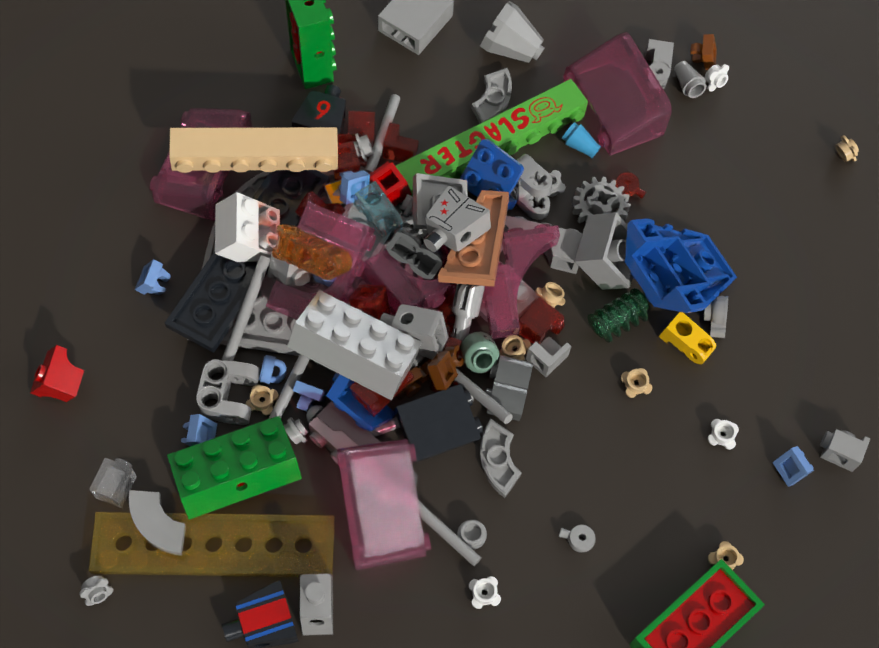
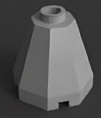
(513, 36)

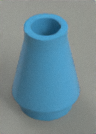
(580, 140)

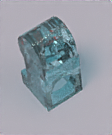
(378, 209)

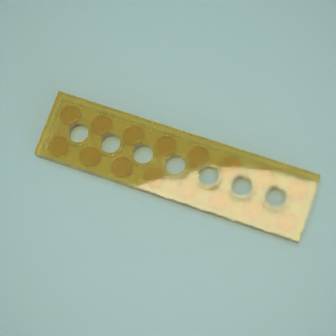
(226, 560)

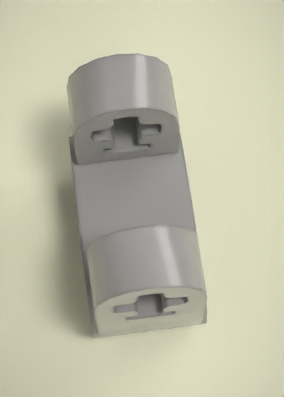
(528, 190)
(208, 389)

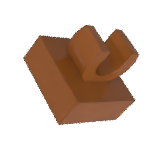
(705, 52)

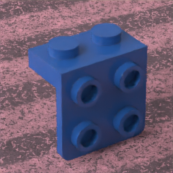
(492, 171)
(344, 400)

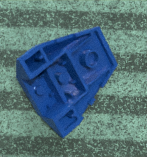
(675, 267)

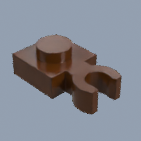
(443, 367)
(420, 375)

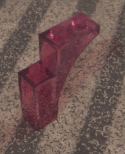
(520, 251)

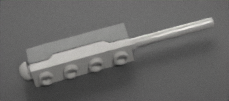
(338, 430)

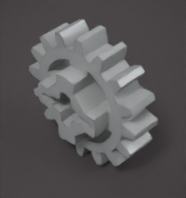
(603, 199)

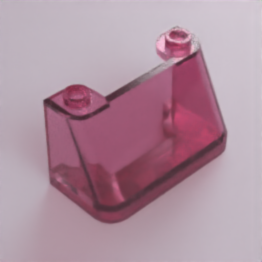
(621, 94)
(197, 190)
(382, 503)

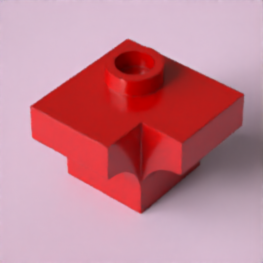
(391, 182)
(57, 376)

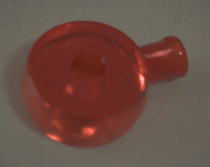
(630, 183)

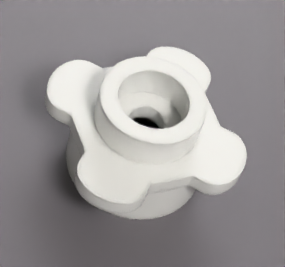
(716, 76)
(728, 428)
(488, 584)

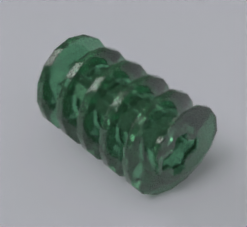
(619, 314)

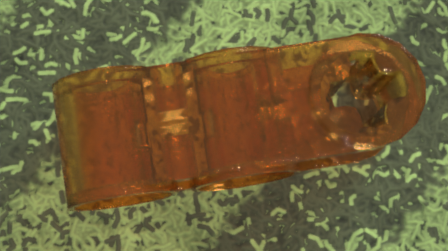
(310, 253)

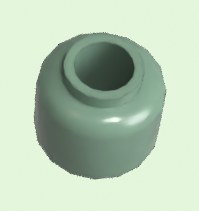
(479, 352)

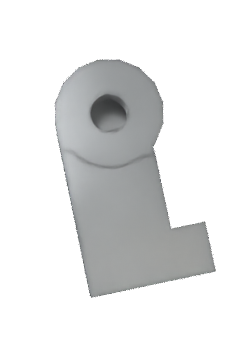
(660, 55)

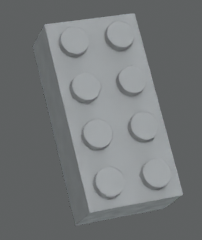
(354, 344)

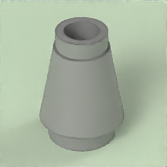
(690, 80)

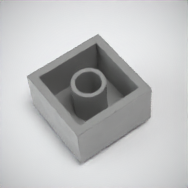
(603, 251)

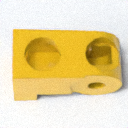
(689, 338)

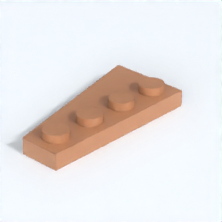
(479, 260)

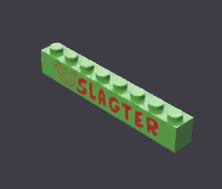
(508, 131)

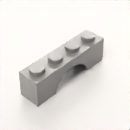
(560, 256)

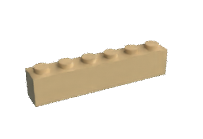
(253, 149)

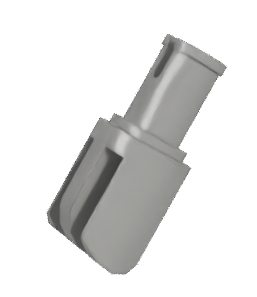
(466, 307)

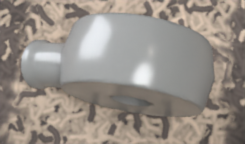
(573, 537)

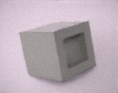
(547, 355)

